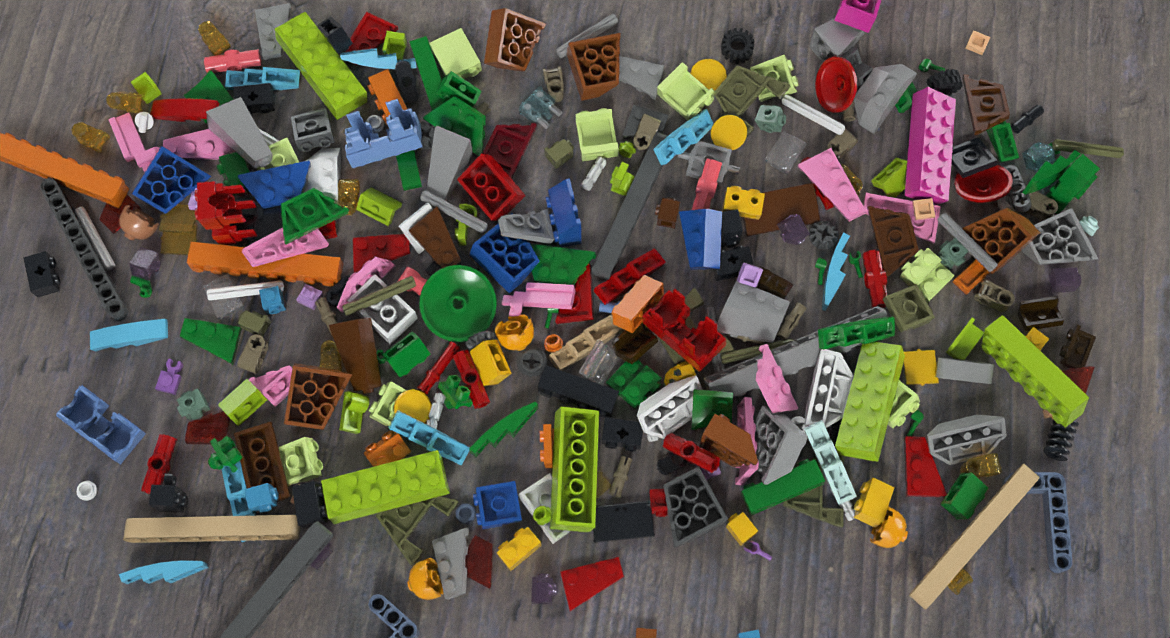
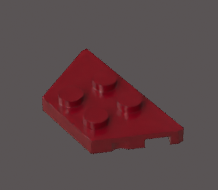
(509, 145)

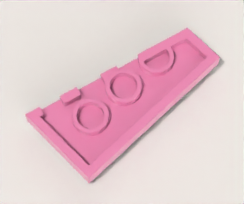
(198, 146)
(834, 184)
(924, 229)
(273, 247)
(745, 421)

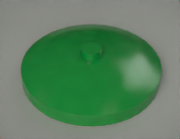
(457, 303)

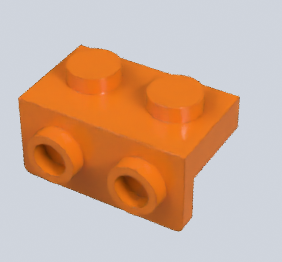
(547, 437)
(387, 450)

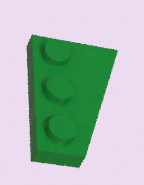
(213, 337)

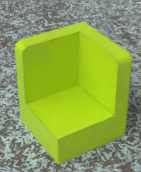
(395, 43)
(145, 85)

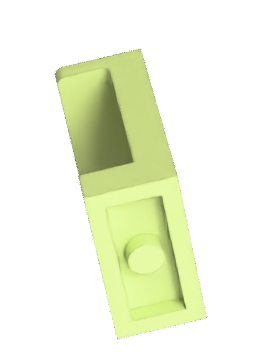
(456, 54)
(685, 92)
(596, 134)

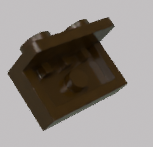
(774, 284)
(1040, 313)
(634, 345)
(1077, 348)

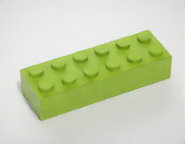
(321, 65)
(1034, 371)
(870, 401)
(574, 469)
(385, 487)

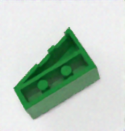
(1073, 182)

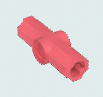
(233, 61)
(707, 185)

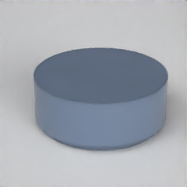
(465, 513)

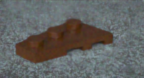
(435, 239)

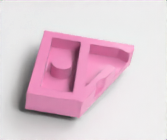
(274, 384)

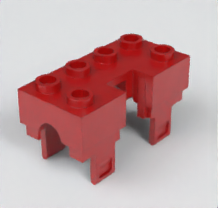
(218, 210)
(668, 323)

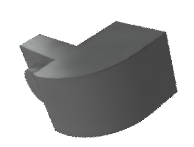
(862, 70)

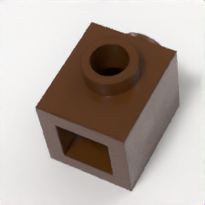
(667, 212)

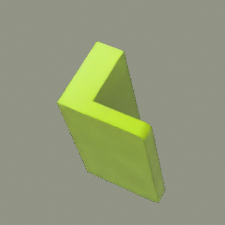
(892, 178)
(378, 205)
(965, 341)
(242, 402)

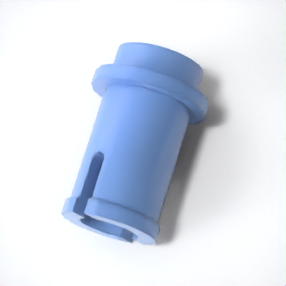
(608, 307)

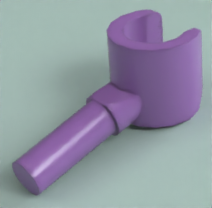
(756, 550)

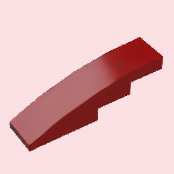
(182, 109)
(625, 278)

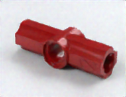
(875, 278)
(467, 368)
(162, 452)
(699, 457)

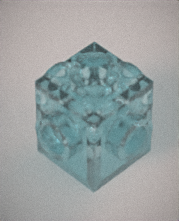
(1038, 155)

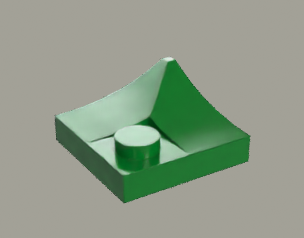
(209, 89)
(708, 403)

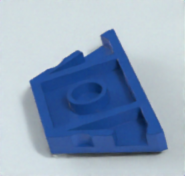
(276, 184)

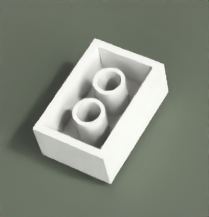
(389, 317)

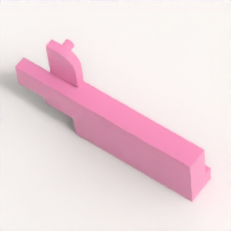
(130, 141)
(542, 296)

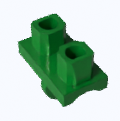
(455, 394)
(222, 456)

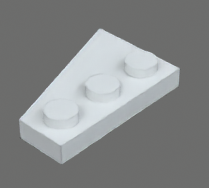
(540, 495)

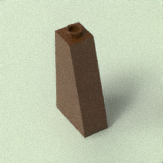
(358, 353)

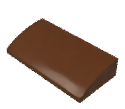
(781, 204)
(262, 458)

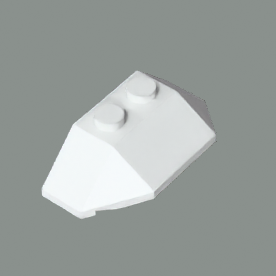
(325, 172)
(828, 389)
(668, 407)

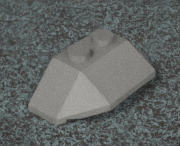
(880, 94)
(966, 438)

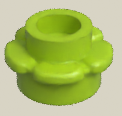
(626, 149)
(542, 515)

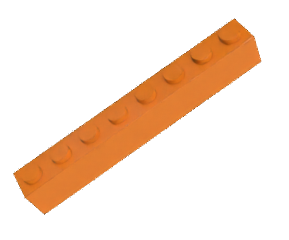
(64, 171)
(231, 260)

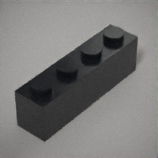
(577, 391)

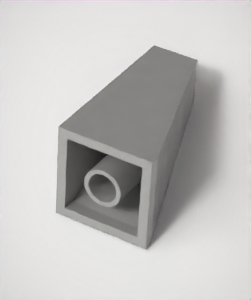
(833, 39)
(239, 131)
(448, 161)

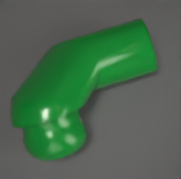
(145, 286)

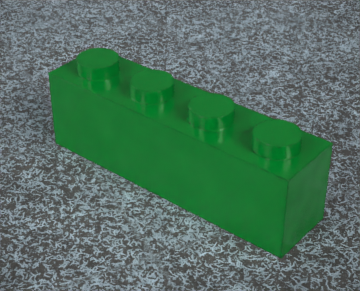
(798, 481)

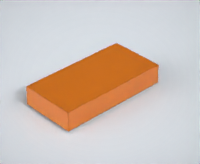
(971, 277)

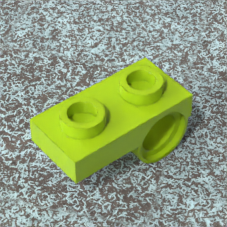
(621, 179)
(462, 230)
(352, 411)

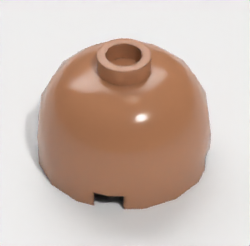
(137, 224)

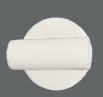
(144, 121)

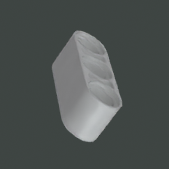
(964, 370)

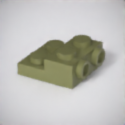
(909, 308)

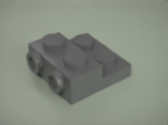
(312, 130)

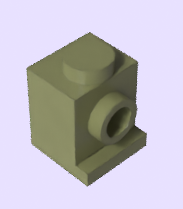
(559, 153)
(254, 322)

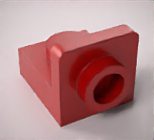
(658, 502)

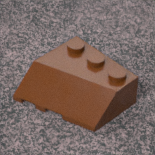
(511, 39)
(595, 64)
(1002, 235)
(313, 395)
(728, 442)

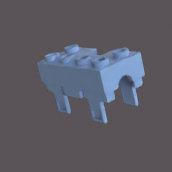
(367, 146)
(86, 418)

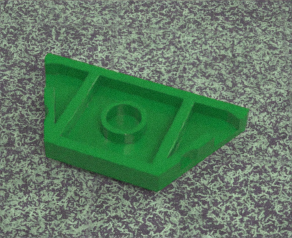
(460, 119)
(308, 213)
(560, 264)

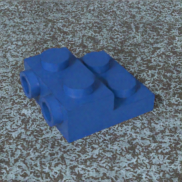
(497, 505)

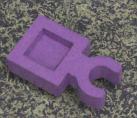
(169, 381)

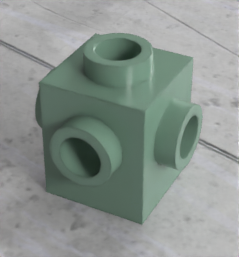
(770, 118)
(952, 254)
(192, 404)

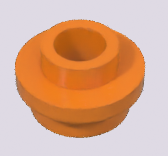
(553, 343)

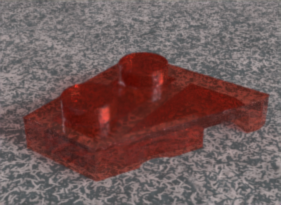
(207, 428)

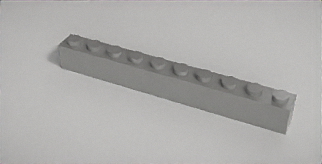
(790, 358)

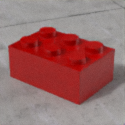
(491, 187)

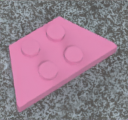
(375, 266)
(772, 383)

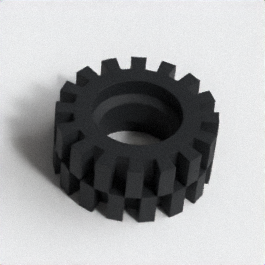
(739, 36)
(945, 82)

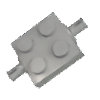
(704, 151)

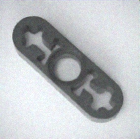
(1017, 181)

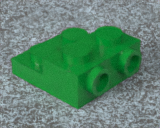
(634, 382)

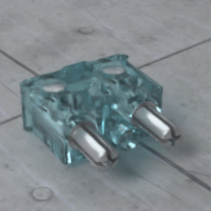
(534, 102)

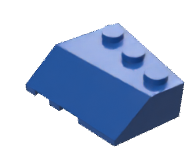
(168, 181)
(564, 214)
(702, 237)
(504, 258)

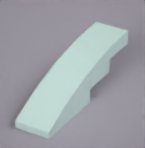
(830, 462)

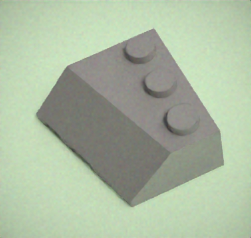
(1060, 241)
(752, 313)
(777, 444)

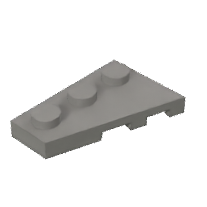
(267, 21)
(641, 75)
(527, 226)
(450, 559)

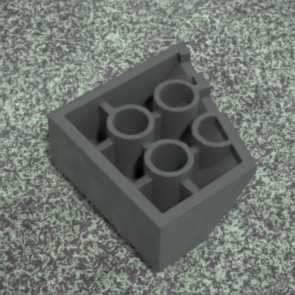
(692, 507)

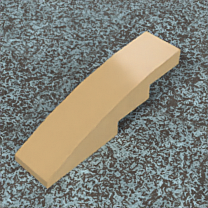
(583, 344)

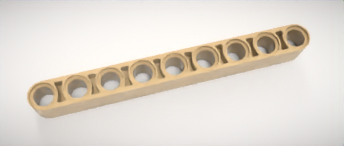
(211, 528)
(974, 536)

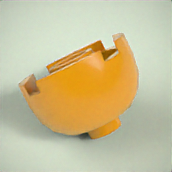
(515, 333)
(891, 530)
(425, 580)

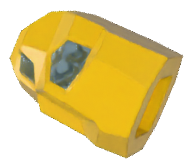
(679, 372)

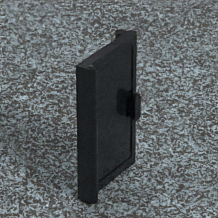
(270, 223)
(623, 523)

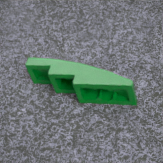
(427, 69)
(1003, 142)
(409, 170)
(1050, 173)
(856, 332)
(510, 424)

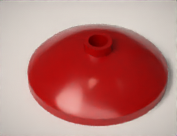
(836, 84)
(985, 185)

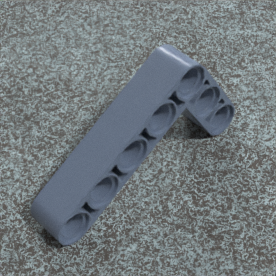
(1050, 512)
(384, 614)

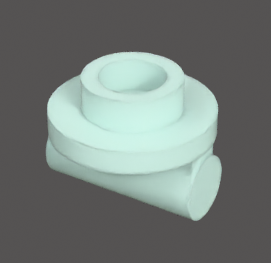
(1089, 225)

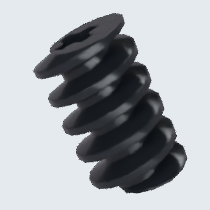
(1059, 440)

